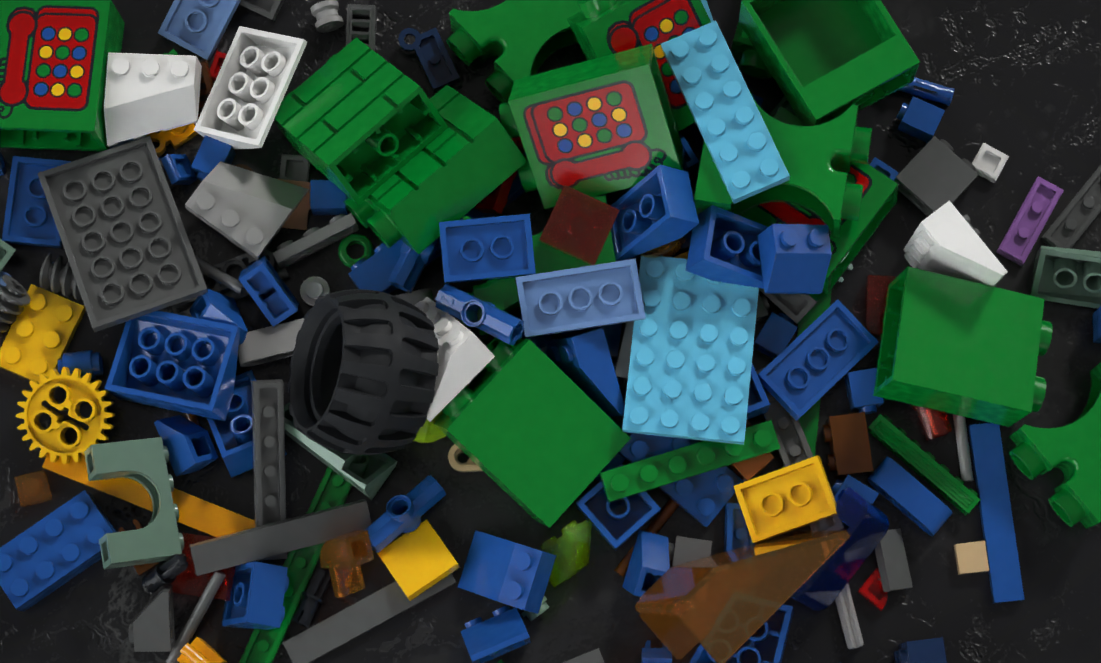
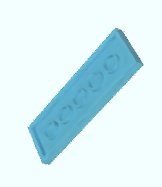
(725, 112)

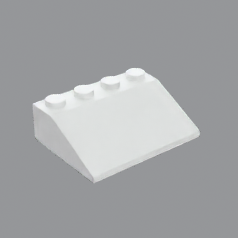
(250, 87)
(951, 247)
(459, 355)

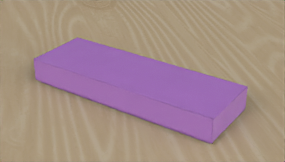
(1029, 221)

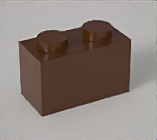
(848, 445)

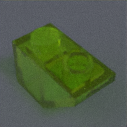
(571, 551)

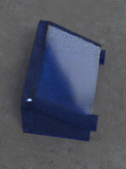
(867, 528)

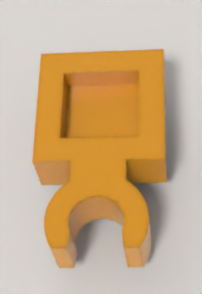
(175, 137)

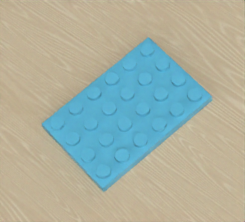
(690, 355)

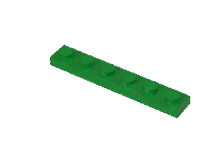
(686, 462)

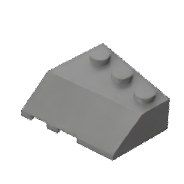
(244, 205)

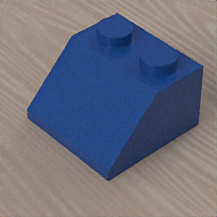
(794, 258)
(256, 597)

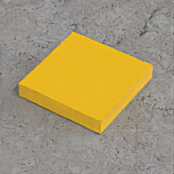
(418, 560)

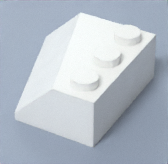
(149, 94)

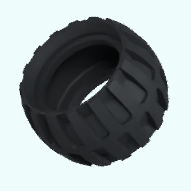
(363, 372)

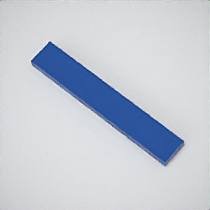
(996, 512)

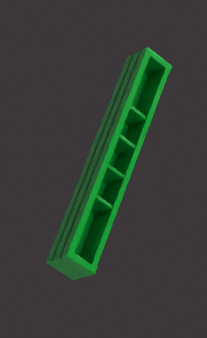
(923, 464)

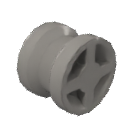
(327, 16)

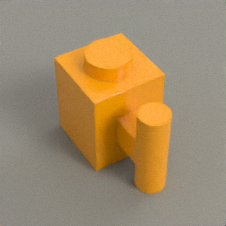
(199, 652)

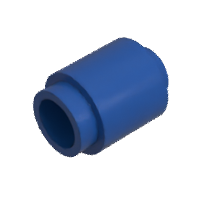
(85, 360)

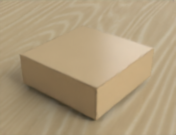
(971, 557)

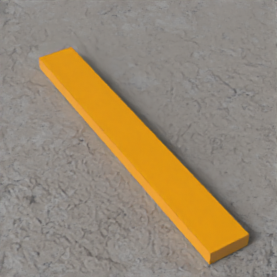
(192, 510)

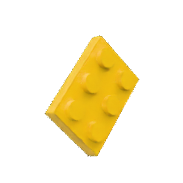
(40, 334)
(786, 499)

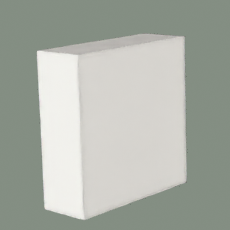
(989, 162)

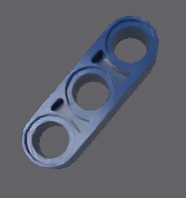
(909, 496)

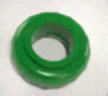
(351, 240)

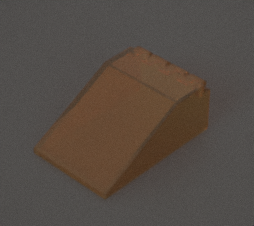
(732, 592)

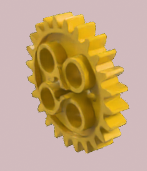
(77, 391)

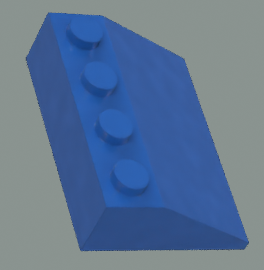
(176, 364)

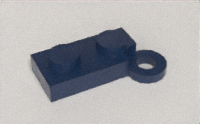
(432, 57)

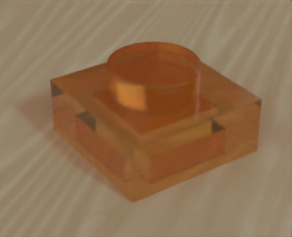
(33, 488)

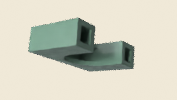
(145, 463)

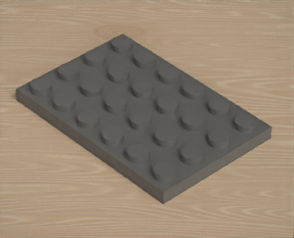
(122, 233)

